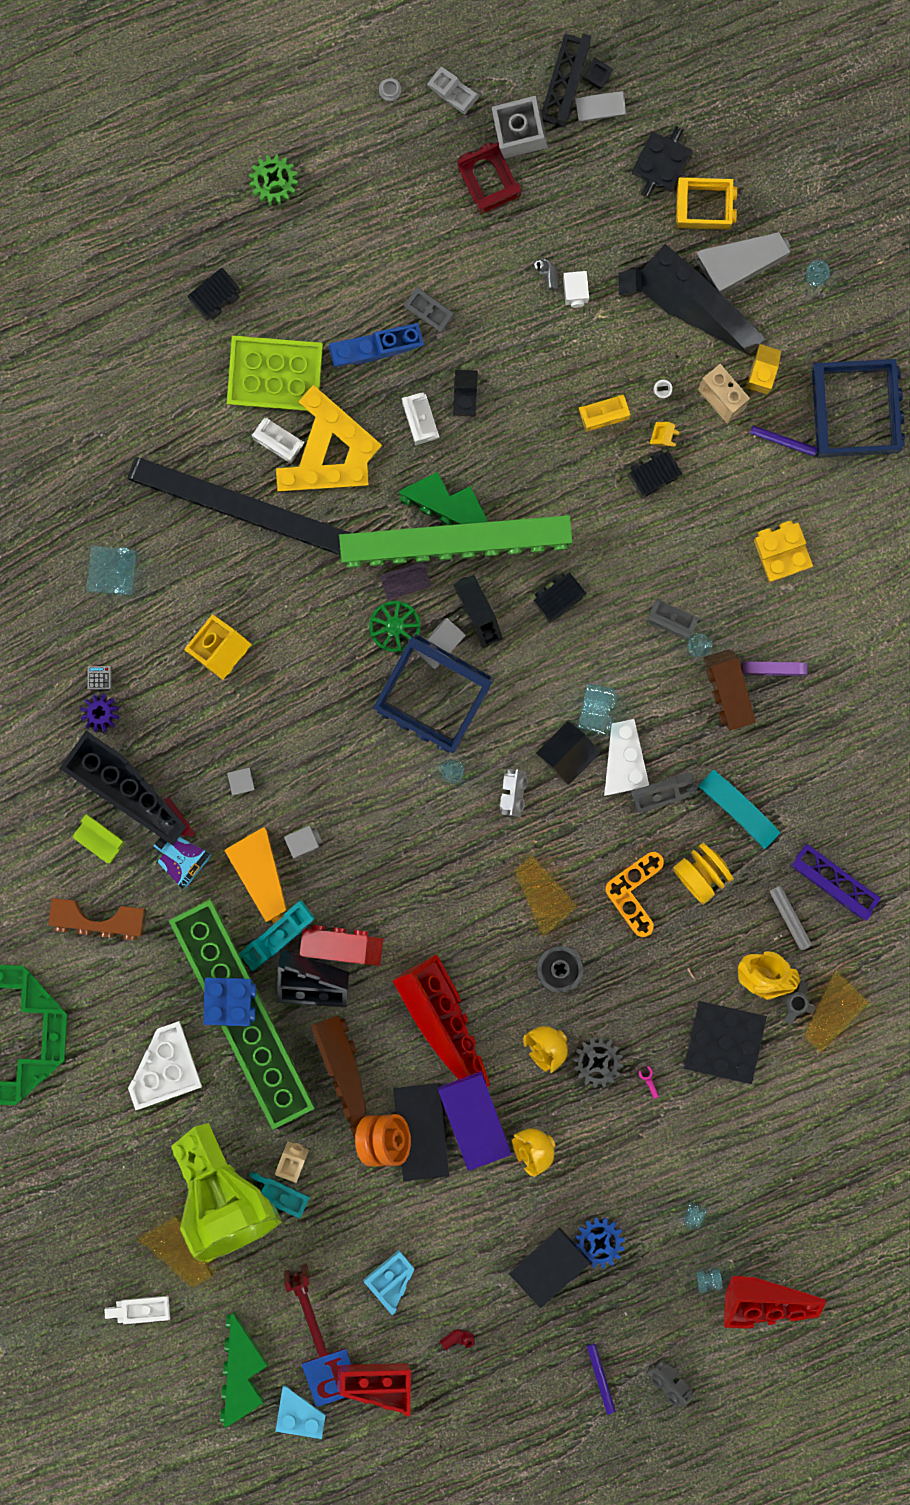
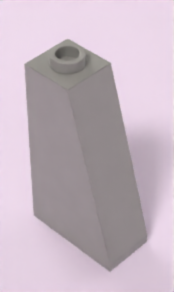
(739, 261)

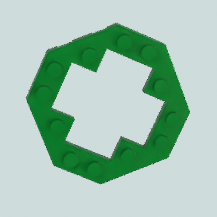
(54, 1035)

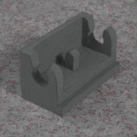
(429, 309)
(672, 619)

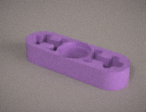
(774, 668)

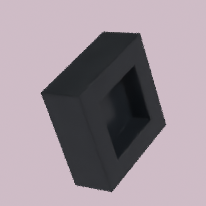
(597, 73)
(630, 282)

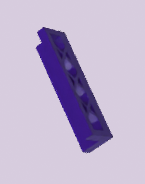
(832, 890)

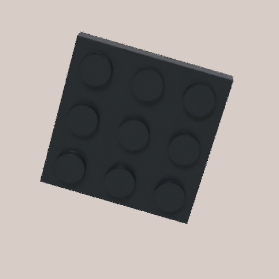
(725, 1042)

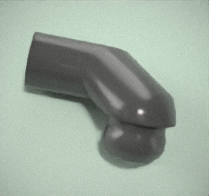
(549, 271)

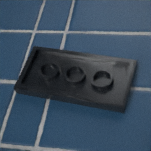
(423, 1113)

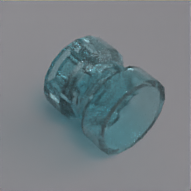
(709, 1280)

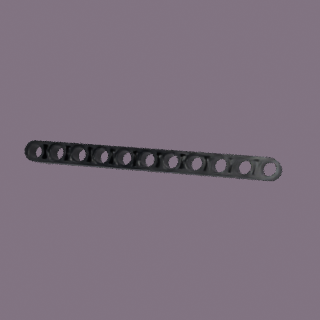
(236, 505)

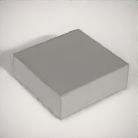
(241, 781)

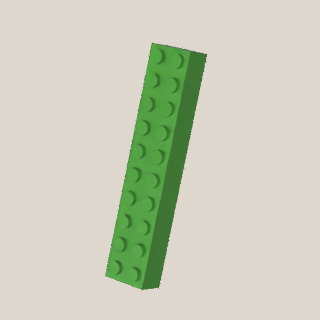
(255, 1046)

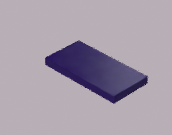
(474, 1121)

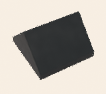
(568, 752)

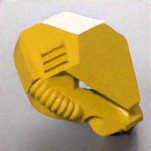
(767, 975)

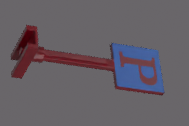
(320, 1371)

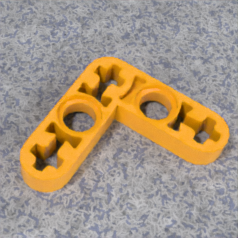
(626, 895)

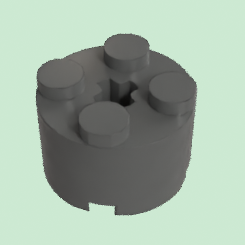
(572, 965)

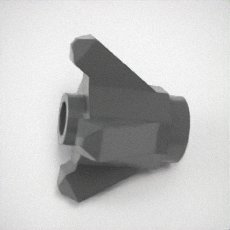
(796, 1002)

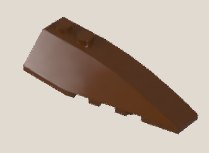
(342, 1067)

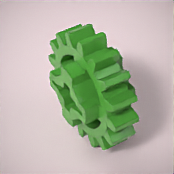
(277, 171)

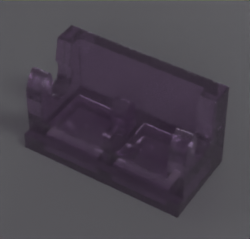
(405, 581)

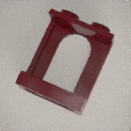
(493, 154)

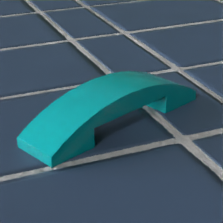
(739, 808)
(277, 936)

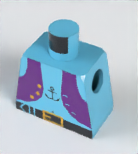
(182, 860)

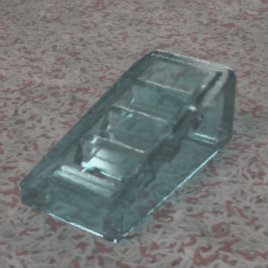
(694, 1216)

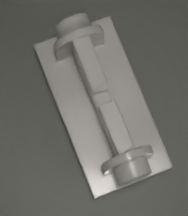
(514, 803)

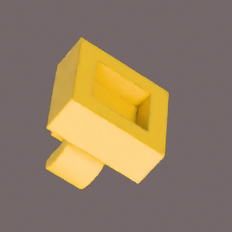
(663, 434)

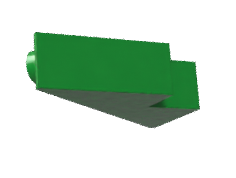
(434, 499)
(243, 1362)

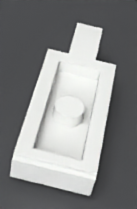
(140, 1310)

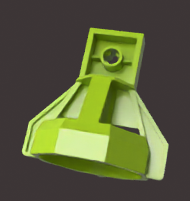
(220, 1205)

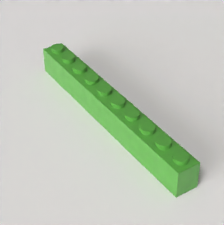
(455, 540)

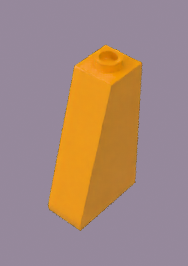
(258, 871)

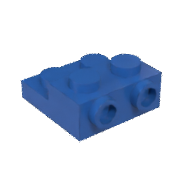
(229, 1001)

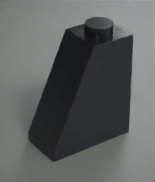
(478, 611)

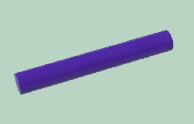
(782, 440)
(601, 1379)

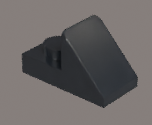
(465, 392)

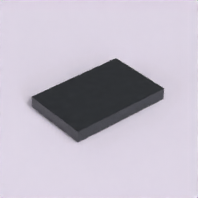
(550, 1267)

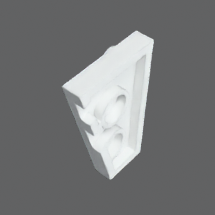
(625, 760)

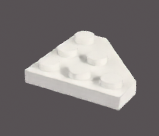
(165, 1068)

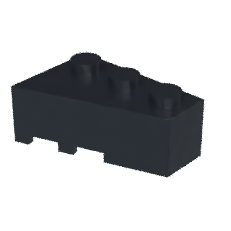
(310, 982)

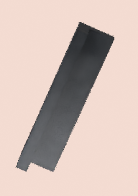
(574, 78)

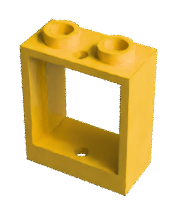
(686, 184)

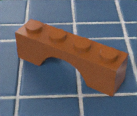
(67, 914)

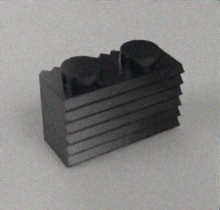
(214, 294)
(654, 473)
(559, 597)

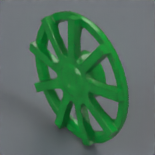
(394, 625)

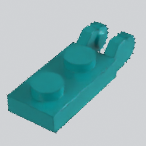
(282, 1196)

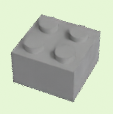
(519, 127)

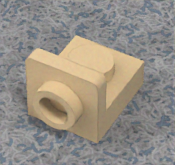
(292, 1161)

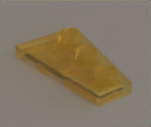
(543, 895)

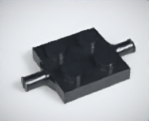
(662, 162)

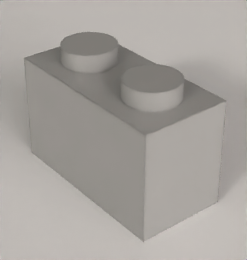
(303, 842)

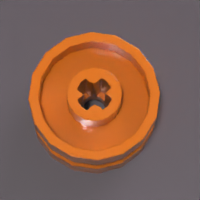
(383, 1140)

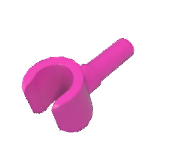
(649, 1082)

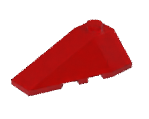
(756, 1301)

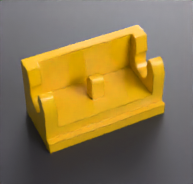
(604, 413)

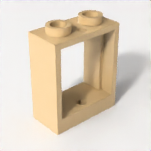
(724, 399)

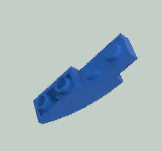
(376, 346)

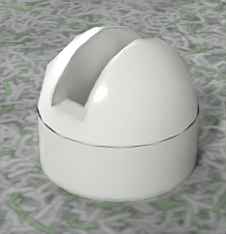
(663, 393)

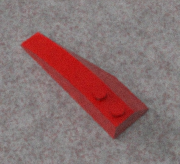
(436, 1011)

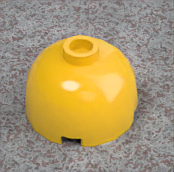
(547, 1047)
(535, 1150)

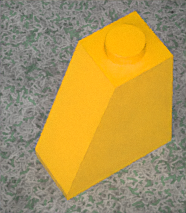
(764, 369)

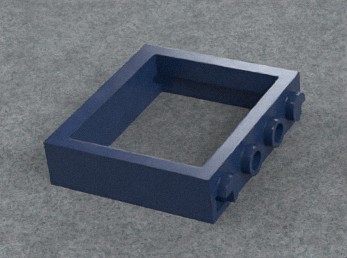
(894, 397)
(452, 662)

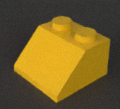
(217, 647)

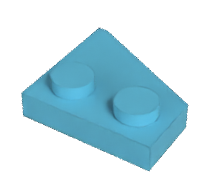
(390, 1280)
(298, 1416)

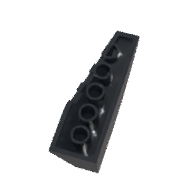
(691, 298)
(121, 785)

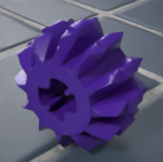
(103, 720)

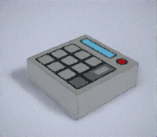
(99, 677)

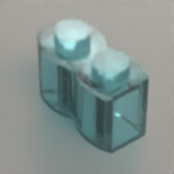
(596, 709)

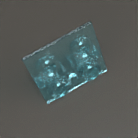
(111, 570)

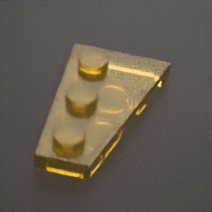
(834, 1012)
(171, 1247)

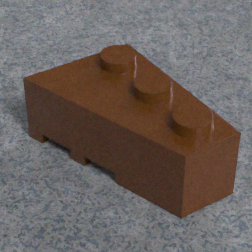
(729, 689)

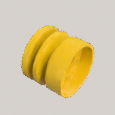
(703, 873)

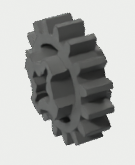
(610, 1052)

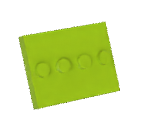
(272, 372)

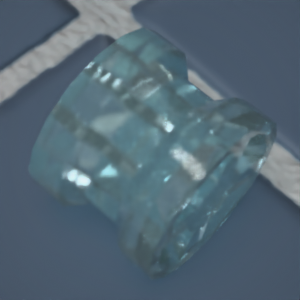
(819, 269)

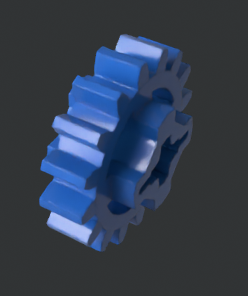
(592, 1252)

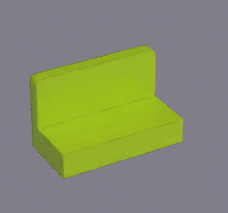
(98, 839)

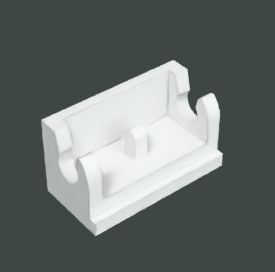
(420, 418)
(278, 440)

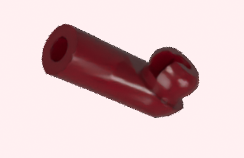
(458, 1336)

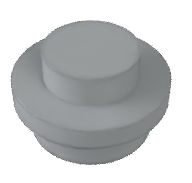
(390, 89)

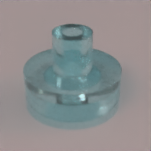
(699, 645)
(452, 771)

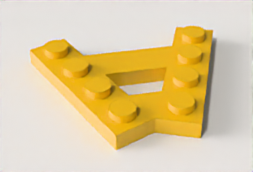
(311, 472)

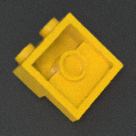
(783, 551)

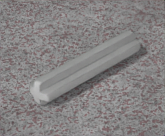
(790, 918)

